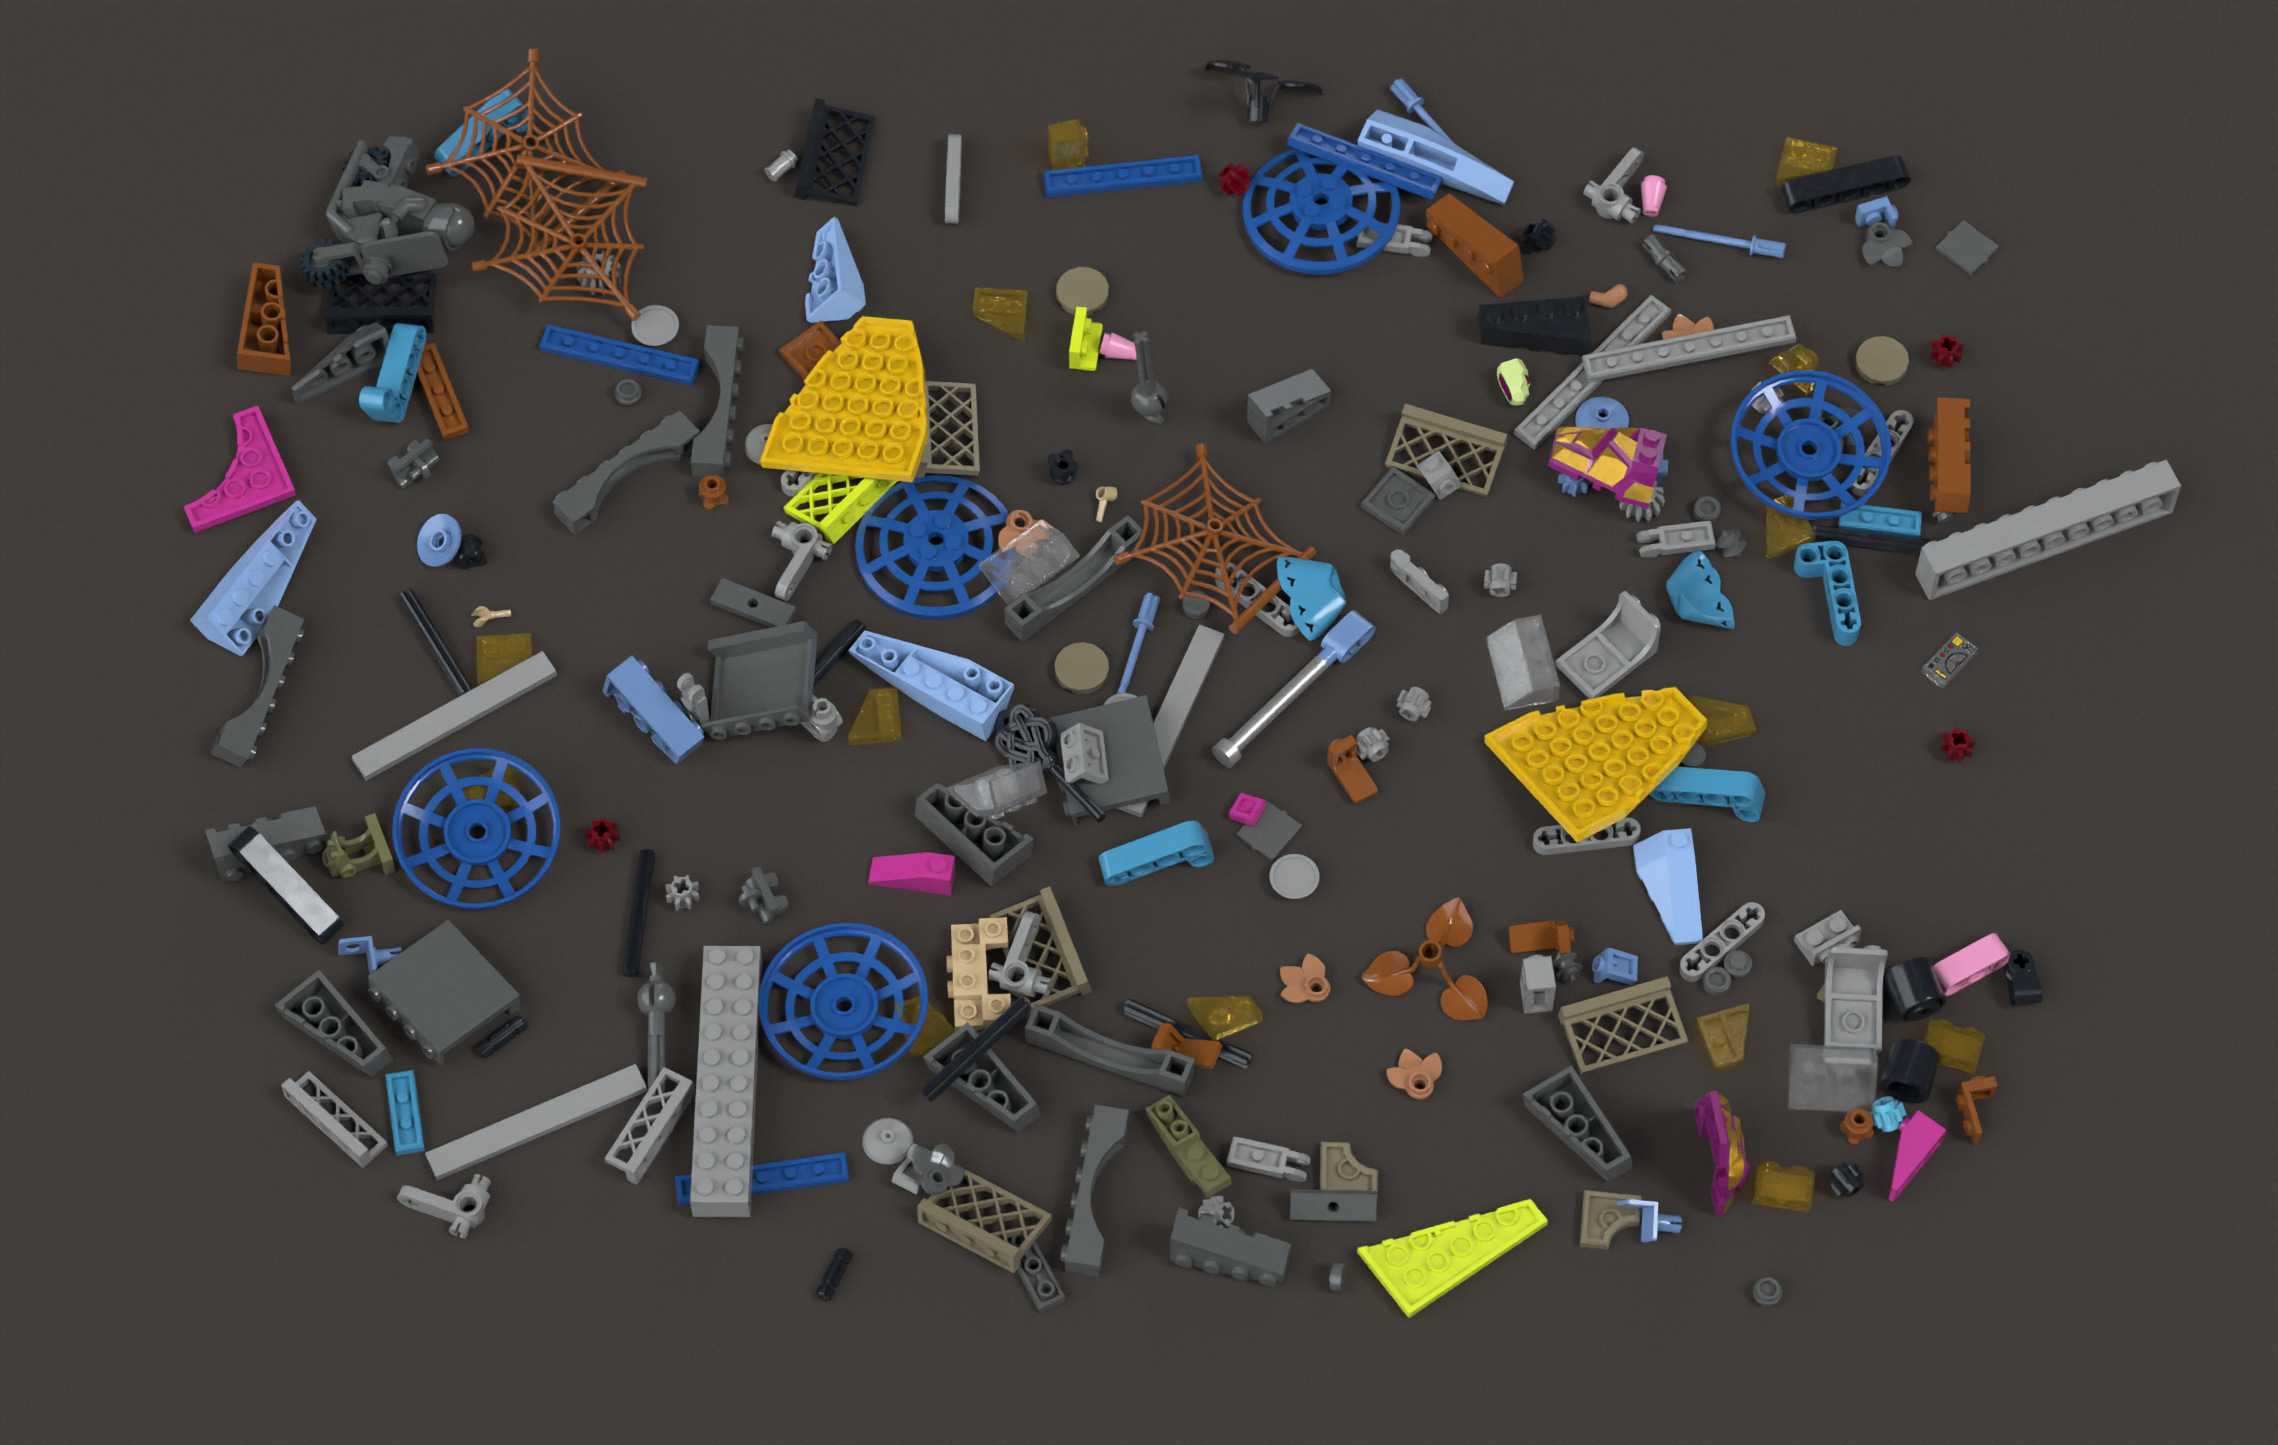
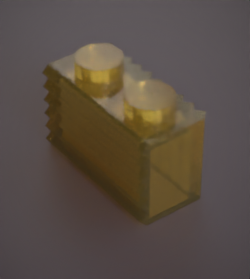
(1067, 145)
(1956, 1046)
(1783, 1187)

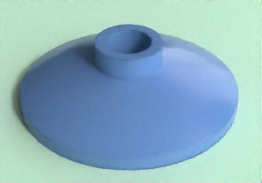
(1589, 412)
(439, 540)

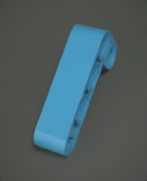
(449, 145)
(397, 376)
(1835, 592)
(1714, 788)
(1157, 851)

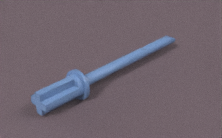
(1414, 104)
(1756, 246)
(1143, 624)

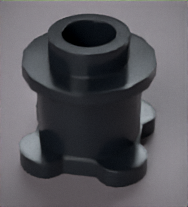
(1063, 467)
(471, 552)

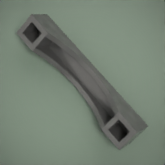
(667, 441)
(710, 447)
(1042, 605)
(276, 640)
(1150, 1066)
(1106, 1138)

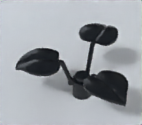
(1258, 105)

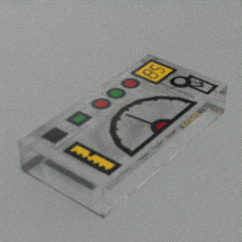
(1949, 660)

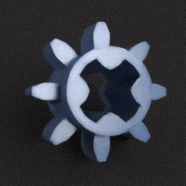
(1572, 485)

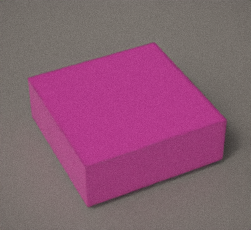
(1247, 809)

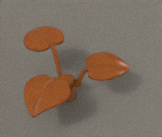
(1447, 925)

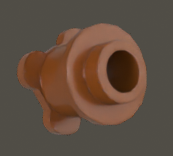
(712, 491)
(1854, 1131)

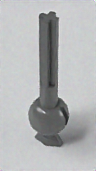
(1149, 395)
(656, 1001)

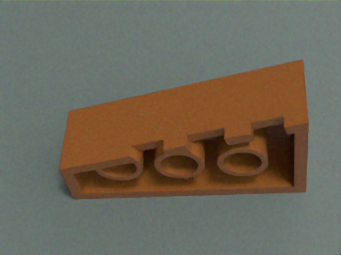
(1477, 244)
(264, 332)
(1950, 456)

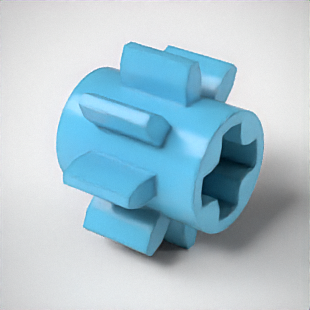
(1887, 1114)

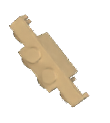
(970, 972)

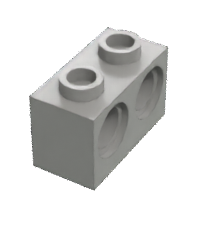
(1537, 984)

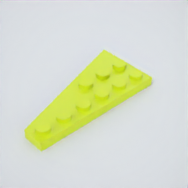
(1443, 1256)

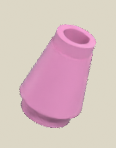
(1652, 192)
(1117, 347)

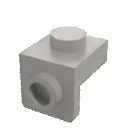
(1439, 475)
(906, 1175)

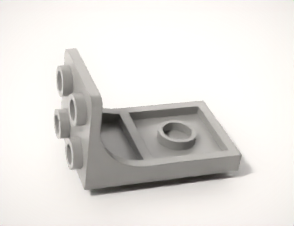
(1613, 648)
(1854, 996)

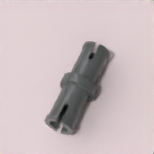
(1664, 258)

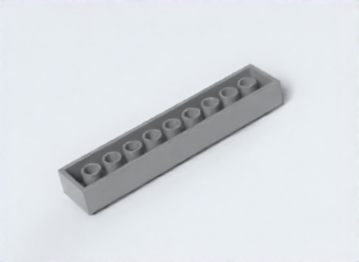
(2047, 529)
(726, 1082)

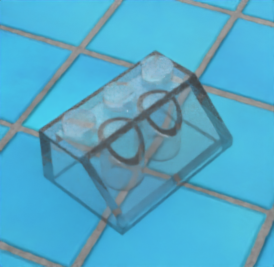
(1029, 561)
(1523, 663)
(1000, 789)
(1831, 1077)

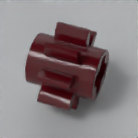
(1234, 179)
(1946, 351)
(1957, 745)
(603, 842)

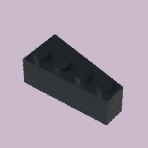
(1537, 324)

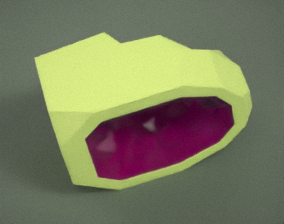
(1514, 381)

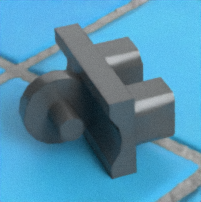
(415, 463)
(759, 897)

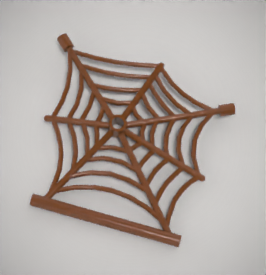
(525, 150)
(577, 242)
(1211, 535)

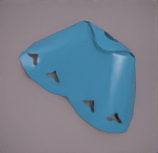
(1314, 589)
(1696, 598)

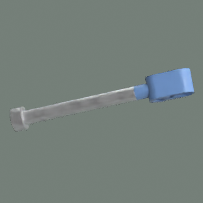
(1338, 644)

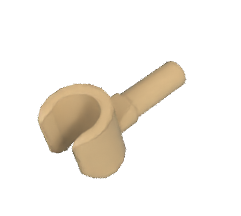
(1104, 494)
(485, 615)

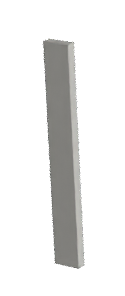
(1689, 348)
(1576, 386)
(1182, 696)
(454, 715)
(536, 1122)

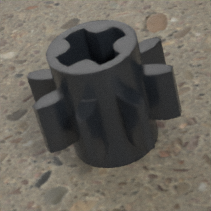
(1539, 235)
(1847, 1179)

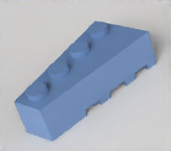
(653, 709)

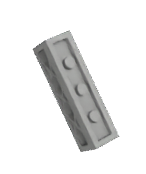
(331, 1124)
(659, 1131)

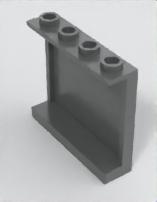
(762, 680)
(1131, 756)
(442, 990)

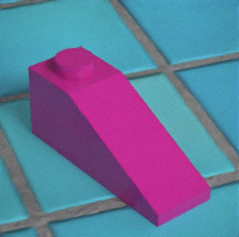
(914, 872)
(1916, 1144)

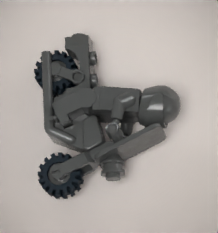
(376, 207)

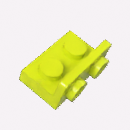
(1084, 342)

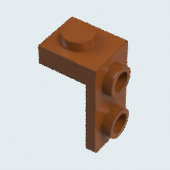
(1349, 770)
(1541, 936)
(1203, 1051)
(1974, 1090)

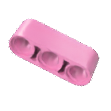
(1971, 963)

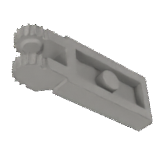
(1400, 241)
(1677, 539)
(1418, 581)
(693, 699)
(1266, 1159)

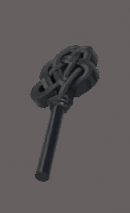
(1038, 738)

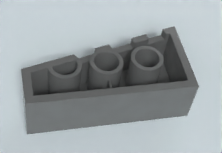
(290, 835)
(982, 843)
(332, 1022)
(986, 1081)
(1577, 1120)
(1228, 1250)

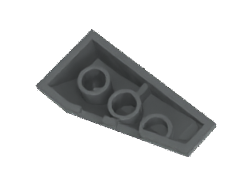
(350, 359)

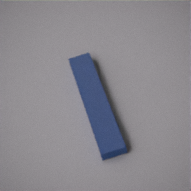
(1365, 161)
(1122, 176)
(619, 355)
(784, 1175)

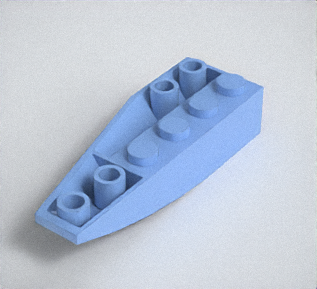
(1431, 152)
(255, 583)
(937, 680)

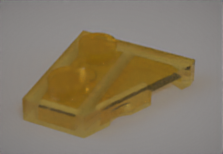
(877, 718)
(1724, 720)
(1224, 1014)
(934, 1030)

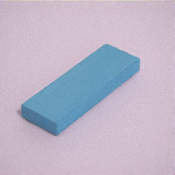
(1882, 520)
(404, 1112)

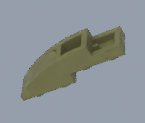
(1187, 1147)

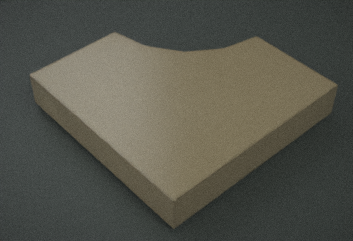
(1342, 1171)
(1604, 1218)

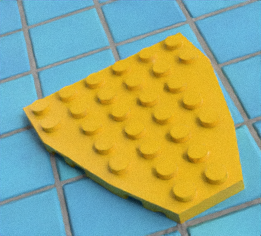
(858, 408)
(1599, 757)

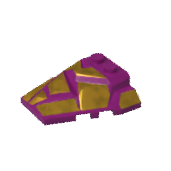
(1611, 458)
(1727, 1144)

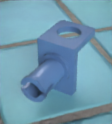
(374, 957)
(1652, 1220)

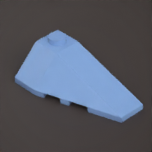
(835, 282)
(1669, 873)

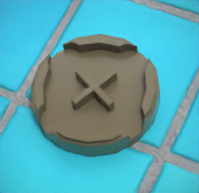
(1082, 289)
(1882, 360)
(1081, 668)

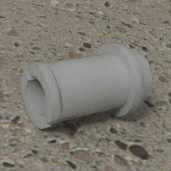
(781, 165)

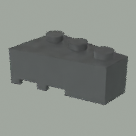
(1286, 404)

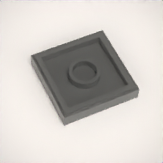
(1398, 501)

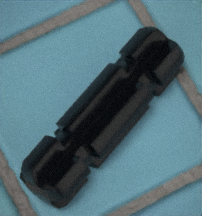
(501, 1036)
(834, 1274)

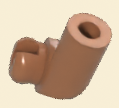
(1610, 298)

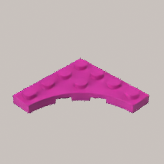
(251, 483)

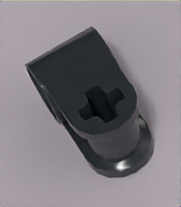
(2022, 979)

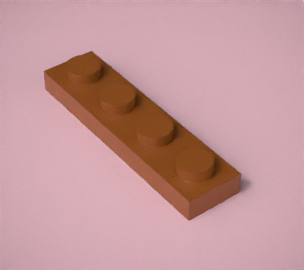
(441, 394)

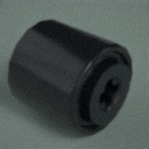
(1914, 989)
(1910, 1070)

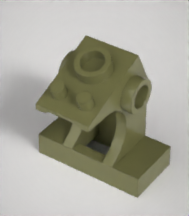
(374, 847)

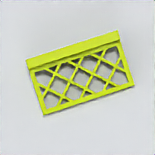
(843, 514)

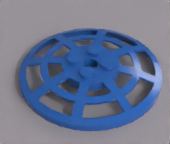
(1318, 217)
(1813, 433)
(928, 556)
(472, 814)
(842, 988)

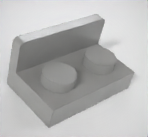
(1084, 754)
(1826, 934)

